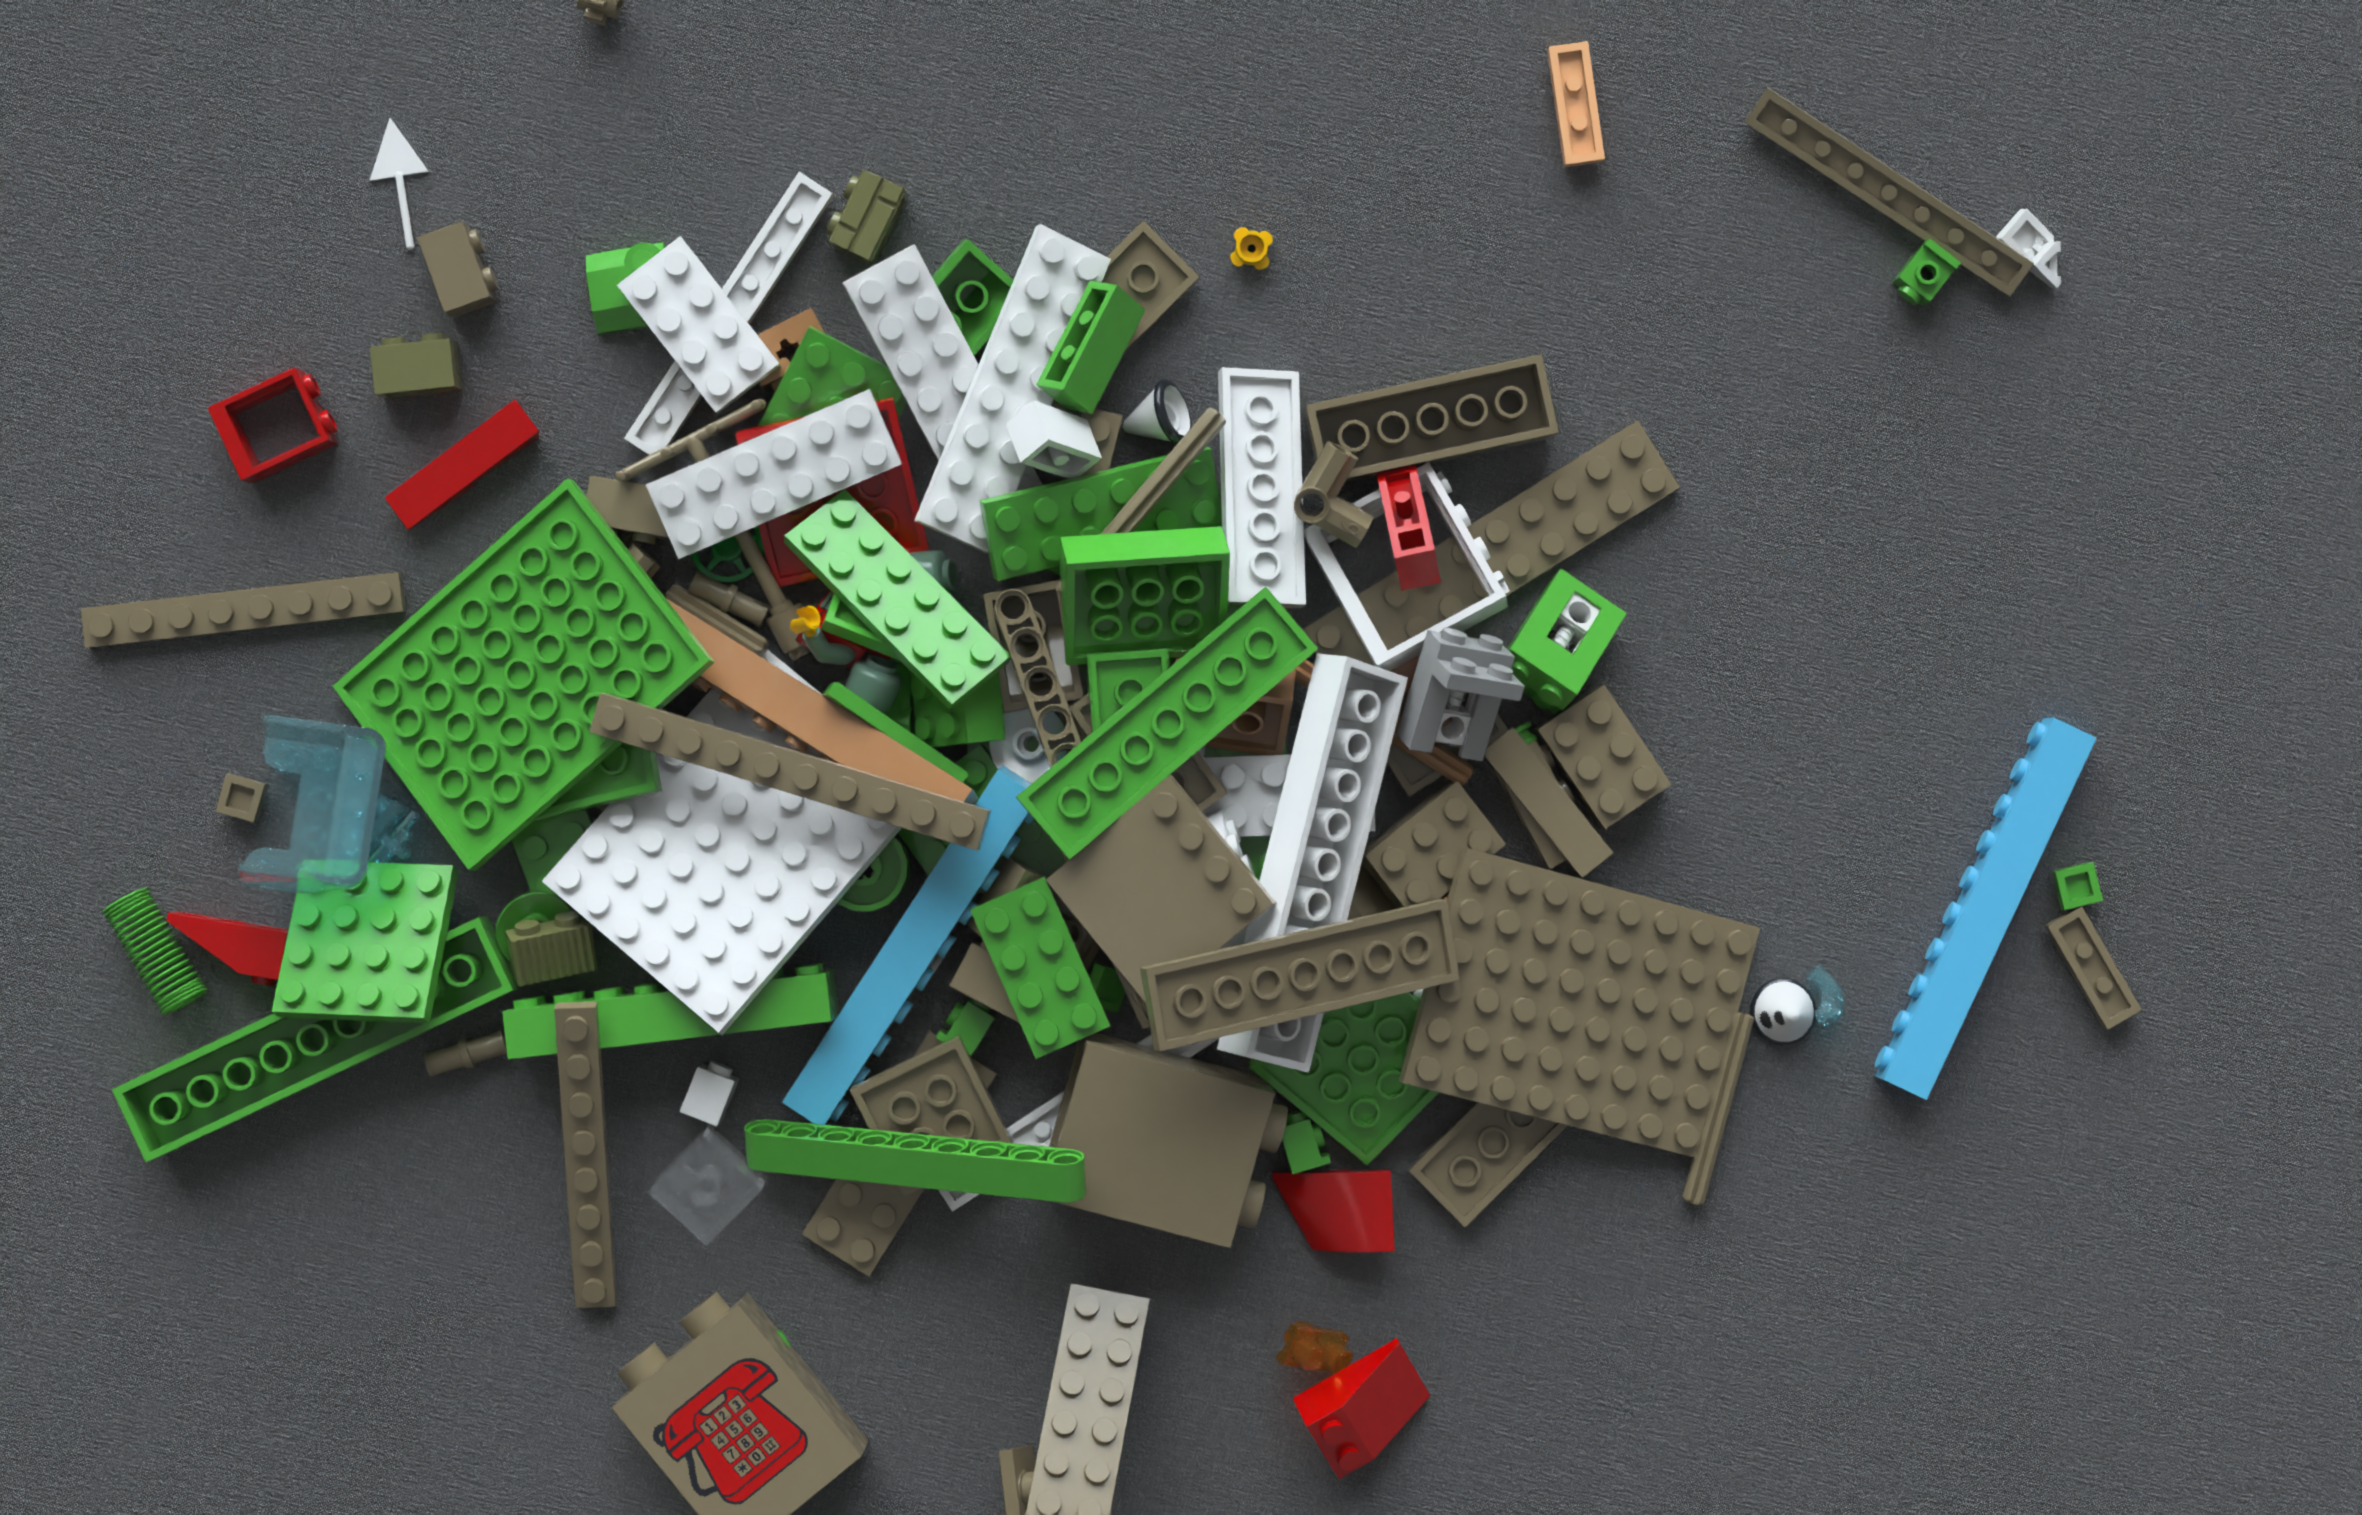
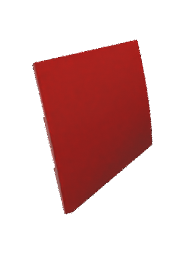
(1341, 1208)

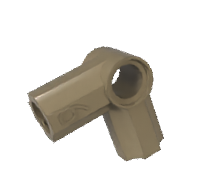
(1326, 480)

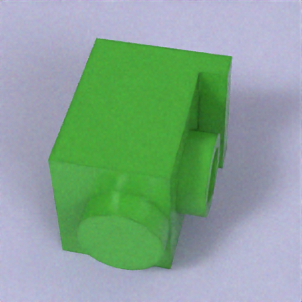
(1933, 258)
(969, 1022)
(1302, 1143)

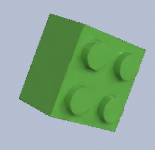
(970, 722)

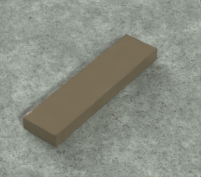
(1547, 802)

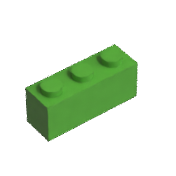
(1091, 347)

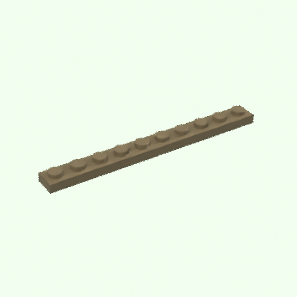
(790, 771)

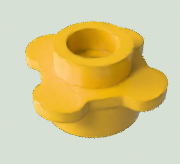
(1260, 241)

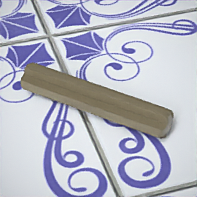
(718, 620)

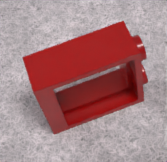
(236, 441)

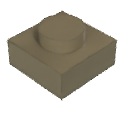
(242, 797)

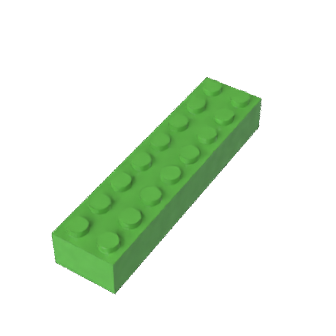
(658, 1015)

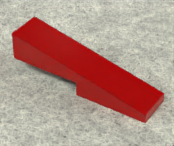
(463, 465)

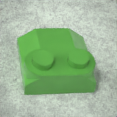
(604, 271)

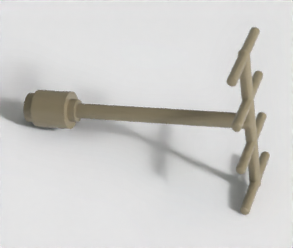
(782, 610)

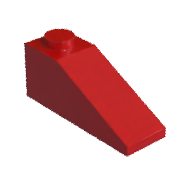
(1408, 528)
(241, 945)

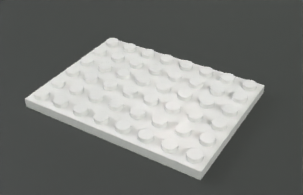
(716, 873)

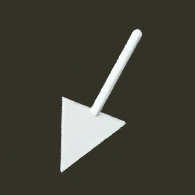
(394, 161)

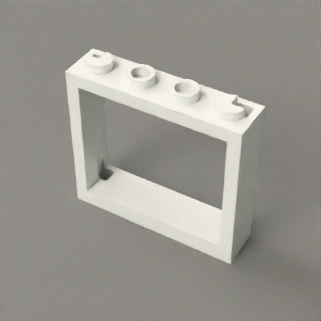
(1473, 550)

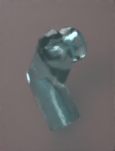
(1831, 996)

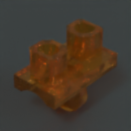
(1315, 1348)

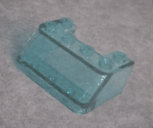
(333, 807)

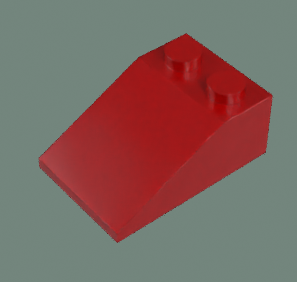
(1362, 1407)

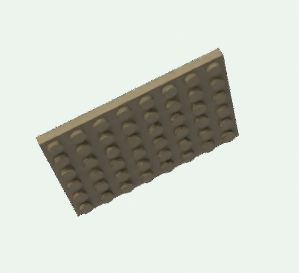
(1581, 1003)

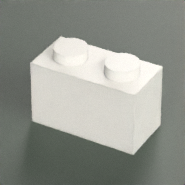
(1053, 440)

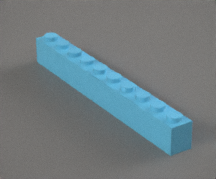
(1984, 906)
(907, 957)

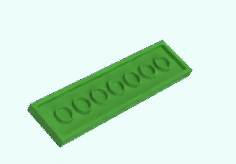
(1166, 723)

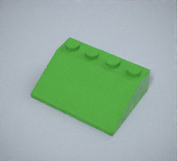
(1142, 590)

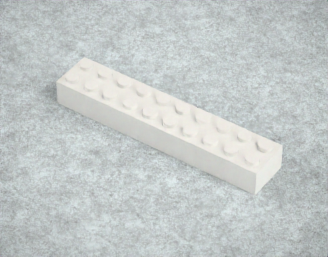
(1322, 825)

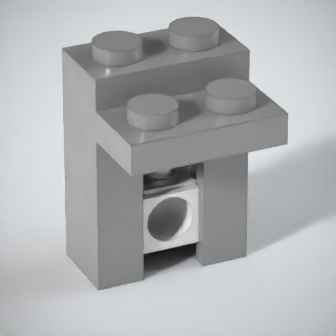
(1461, 681)

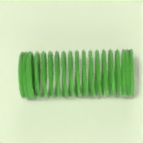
(131, 904)

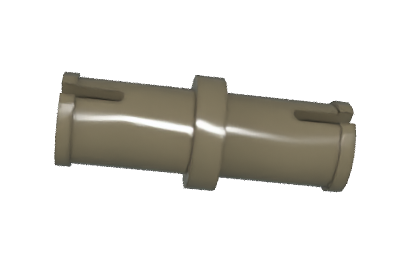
(729, 599)
(465, 1053)

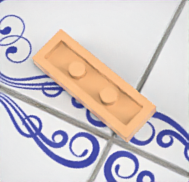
(1575, 104)

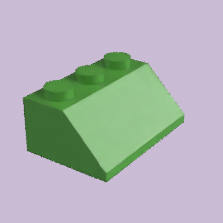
(973, 291)

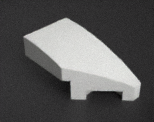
(2035, 242)

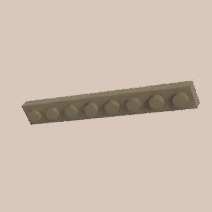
(1888, 191)
(243, 610)
(586, 1154)

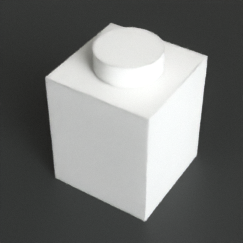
(710, 1093)

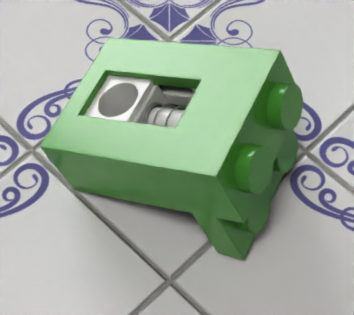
(1544, 665)

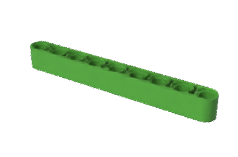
(916, 1160)

